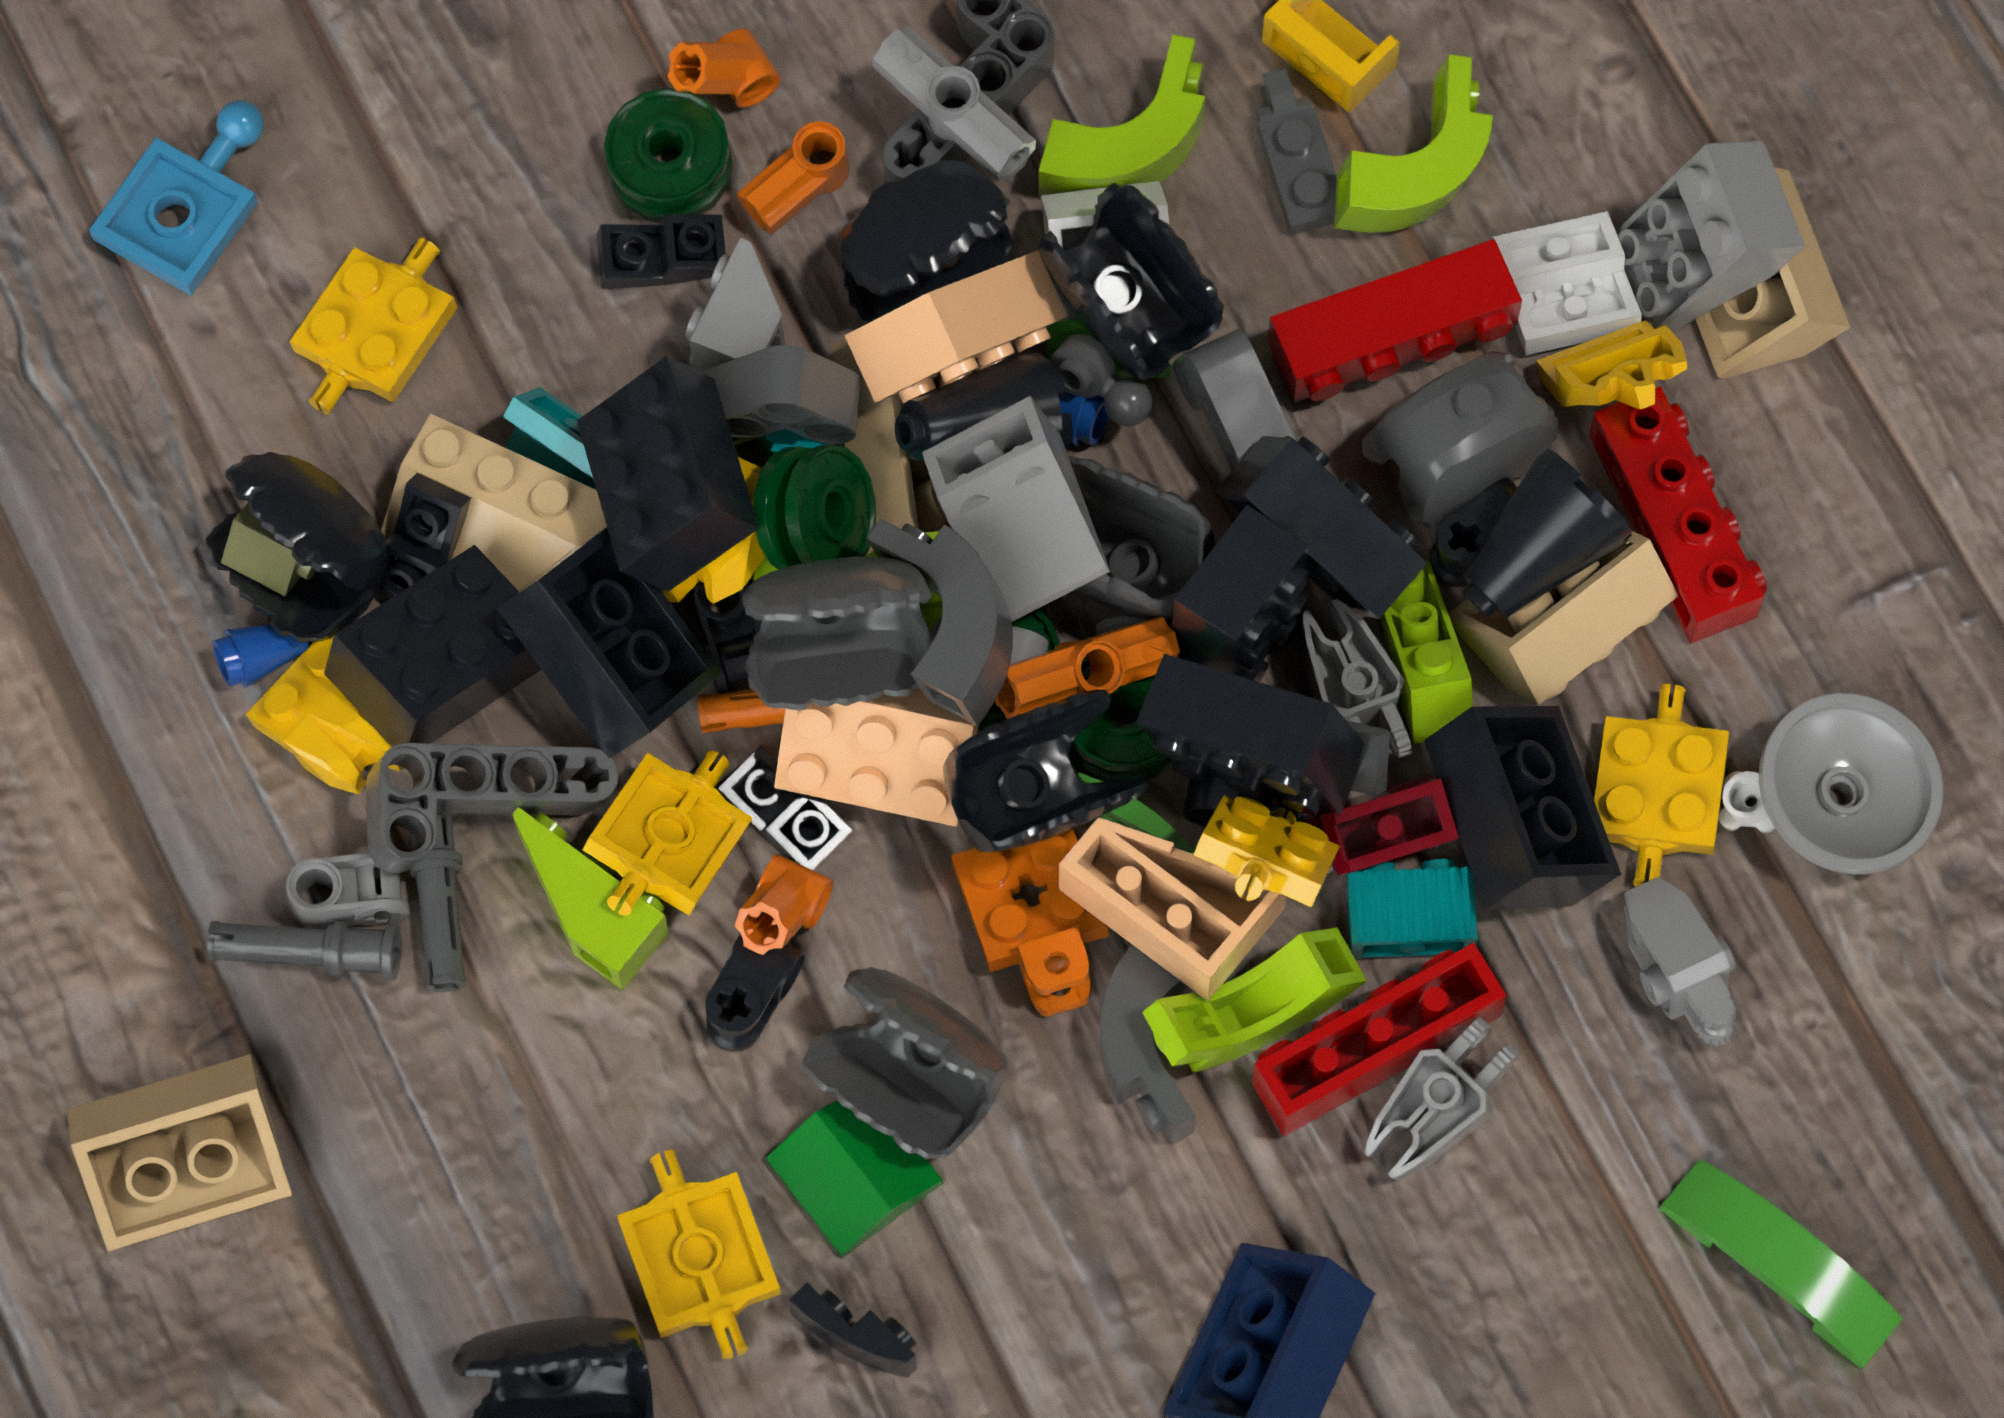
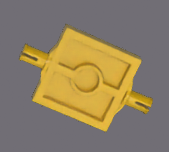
(373, 325)
(1661, 784)
(668, 833)
(1267, 850)
(698, 1254)

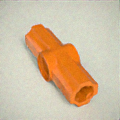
(1114, 661)

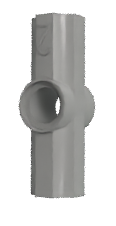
(977, 126)

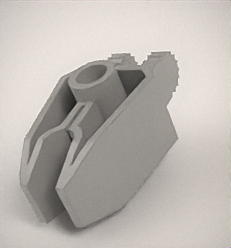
(1354, 673)
(1681, 959)
(1439, 1101)

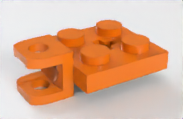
(1040, 938)

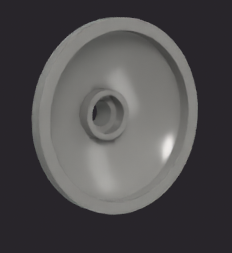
(1870, 758)

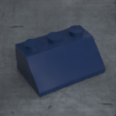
(1272, 1338)

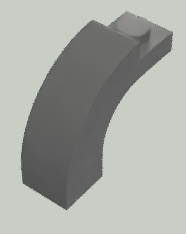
(975, 637)
(1129, 1048)

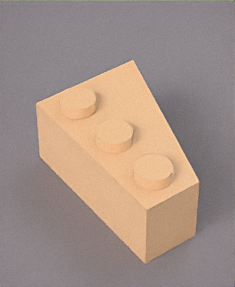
(1167, 902)

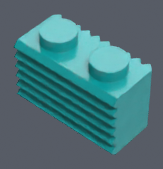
(1410, 910)

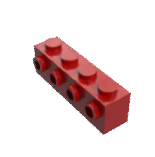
(1394, 322)
(1674, 506)
(1376, 1039)

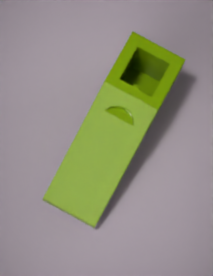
(1427, 656)
(579, 894)

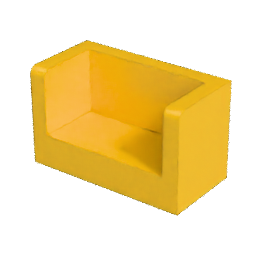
(1328, 49)

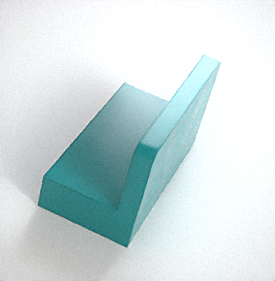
(548, 434)

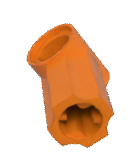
(728, 66)
(792, 180)
(783, 902)

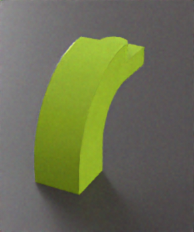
(1137, 150)
(1403, 190)
(1259, 1005)

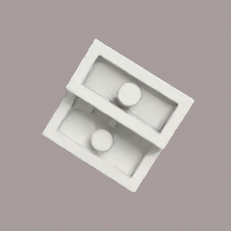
(1569, 282)

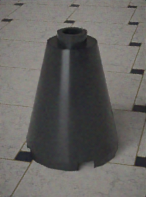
(978, 396)
(1542, 538)

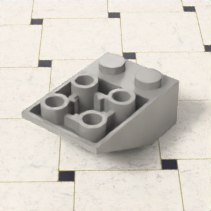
(1708, 234)
(1018, 506)

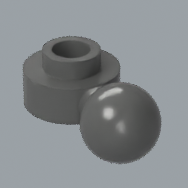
(1091, 371)

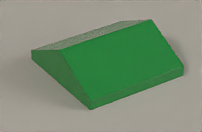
(850, 1176)

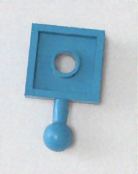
(173, 178)

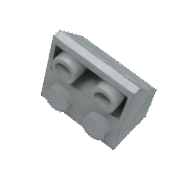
(739, 314)

